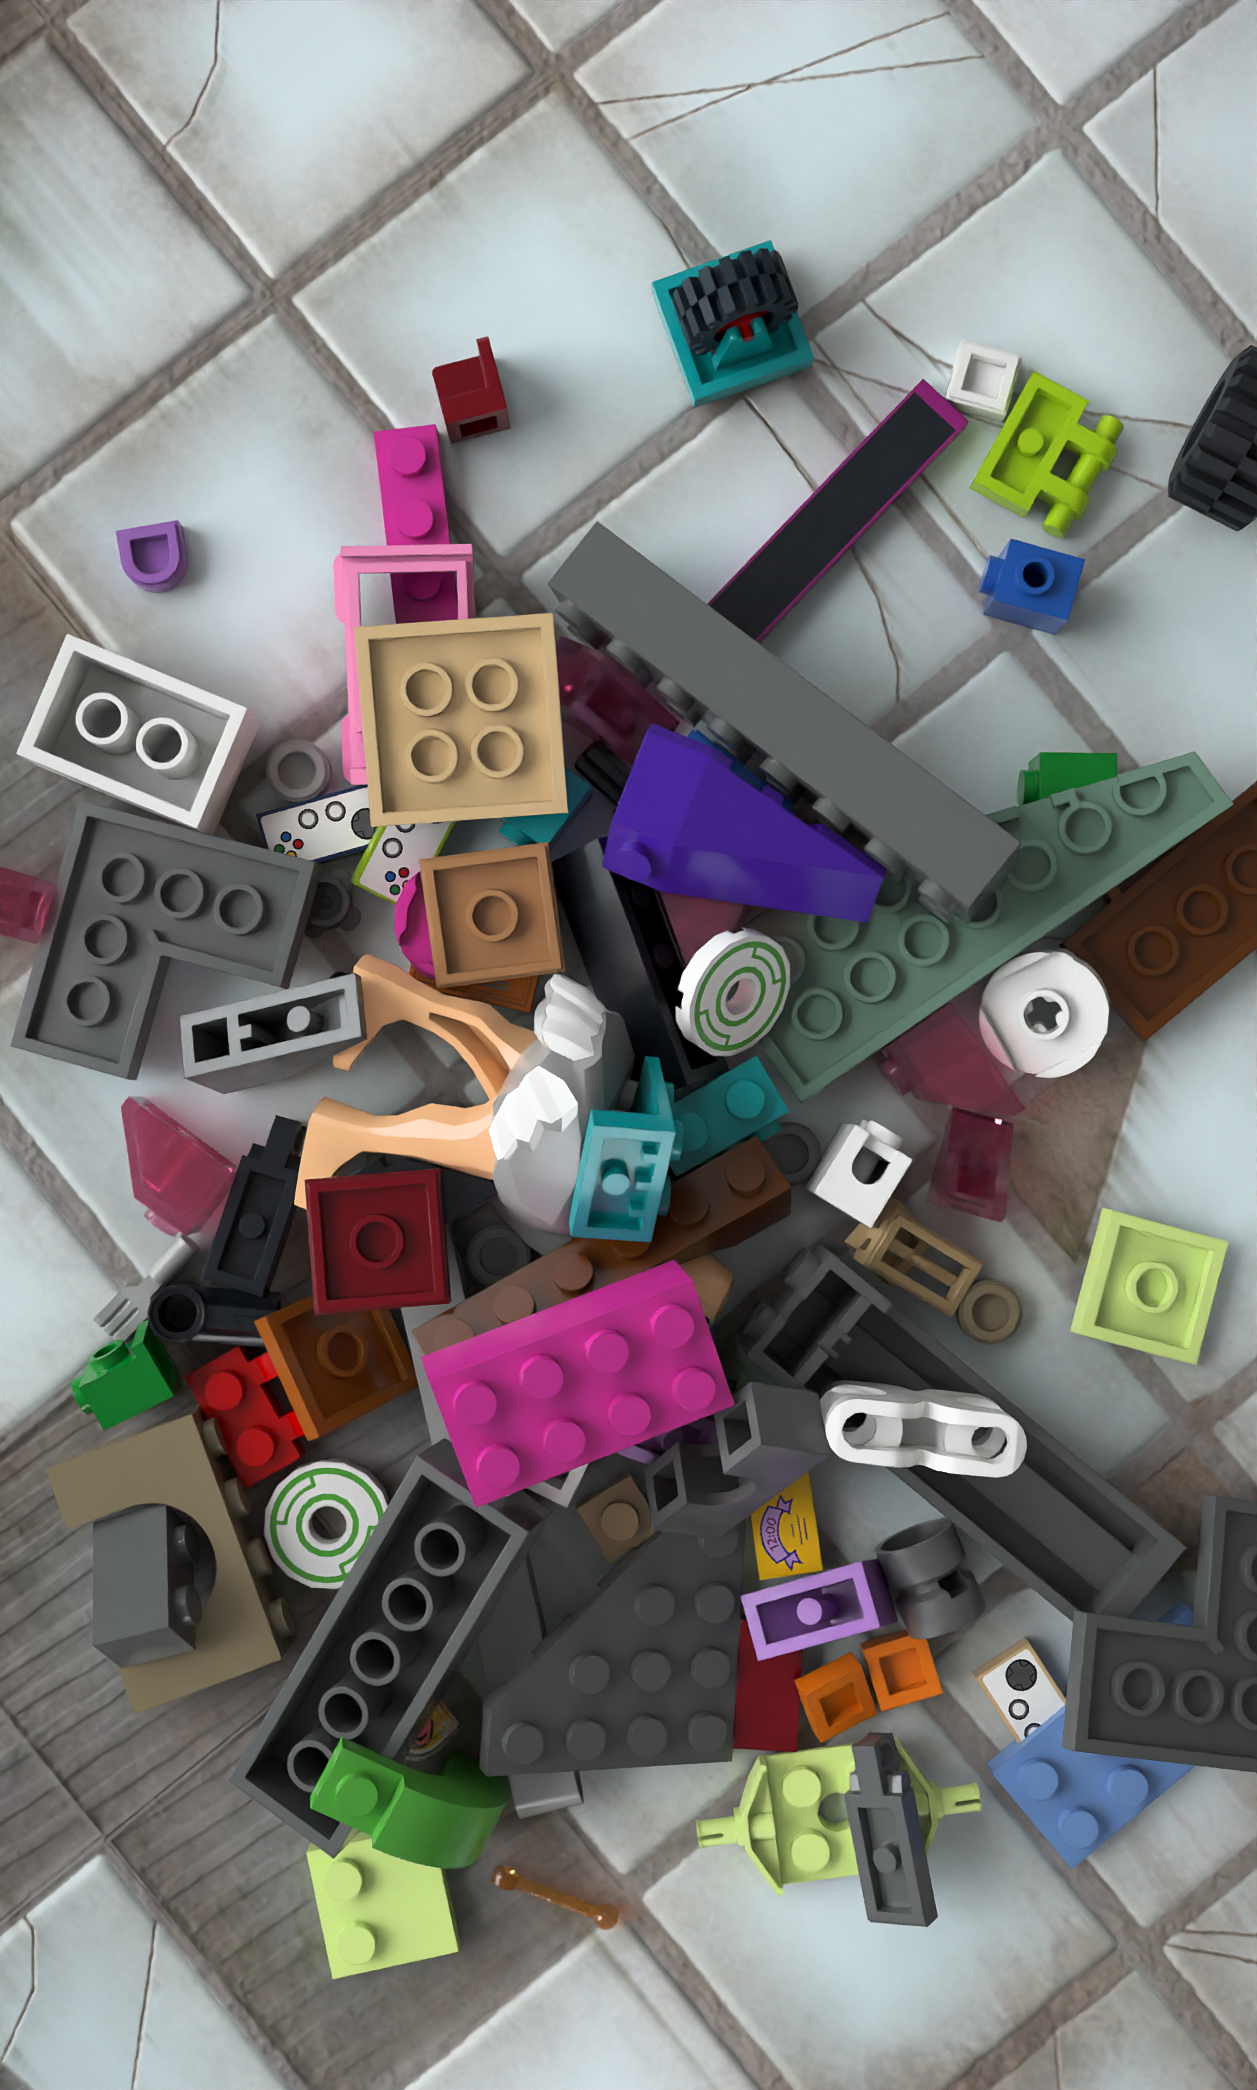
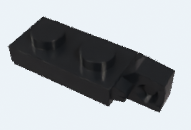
(258, 1213)

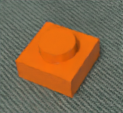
(900, 1669)
(836, 1697)

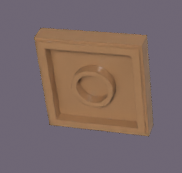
(492, 915)

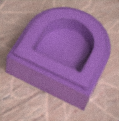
(154, 555)

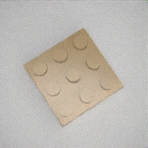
(461, 719)

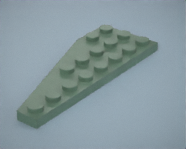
(876, 979)

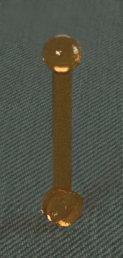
(604, 1915)

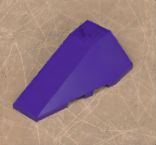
(713, 836)

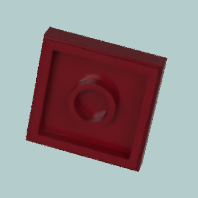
(377, 1241)

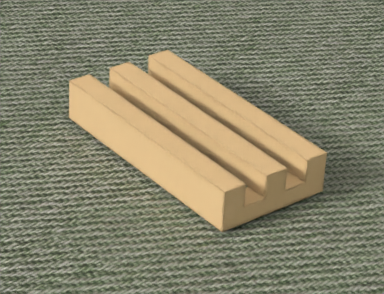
(884, 1238)

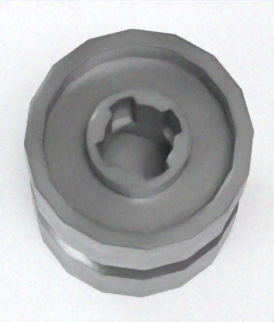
(934, 1588)

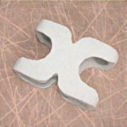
(921, 1429)

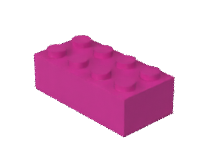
(578, 1381)

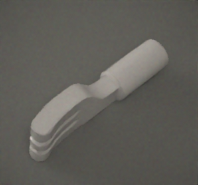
(131, 1303)

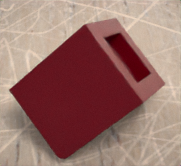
(472, 395)

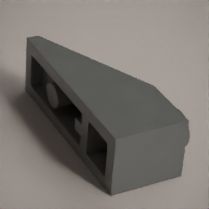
(272, 1034)

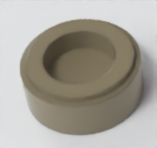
(989, 1311)

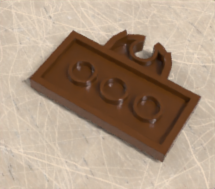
(1177, 921)

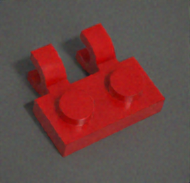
(248, 1413)

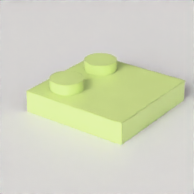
(1149, 1286)
(380, 1908)

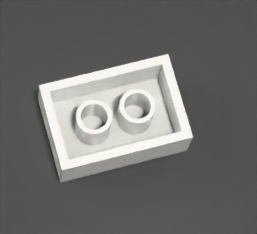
(139, 735)

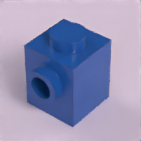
(1031, 586)

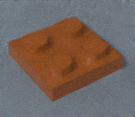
(336, 1363)

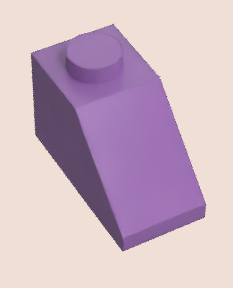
(819, 1609)

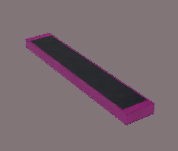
(839, 512)

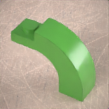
(410, 1812)

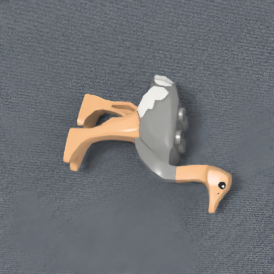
(537, 1110)

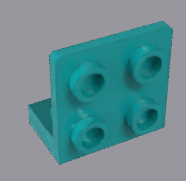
(626, 1164)

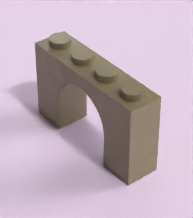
(185, 1468)

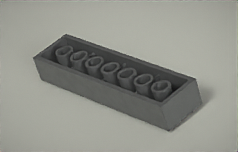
(783, 724)

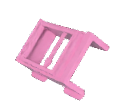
(383, 560)

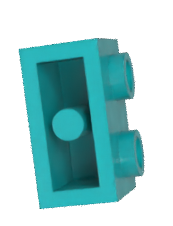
(724, 1112)

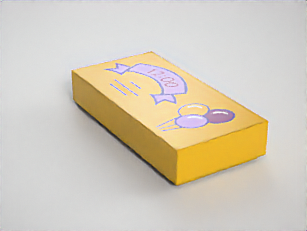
(787, 1533)

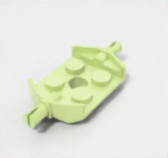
(782, 1821)

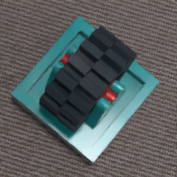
(733, 323)

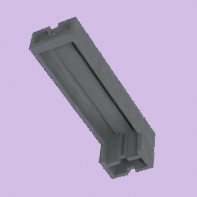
(1044, 1522)

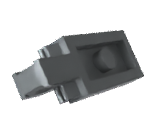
(888, 1836)

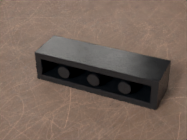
(631, 961)

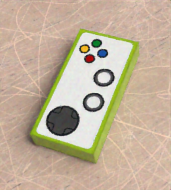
(395, 856)

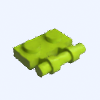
(1029, 446)

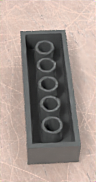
(389, 1637)

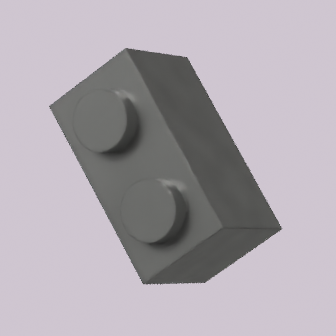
(144, 1586)

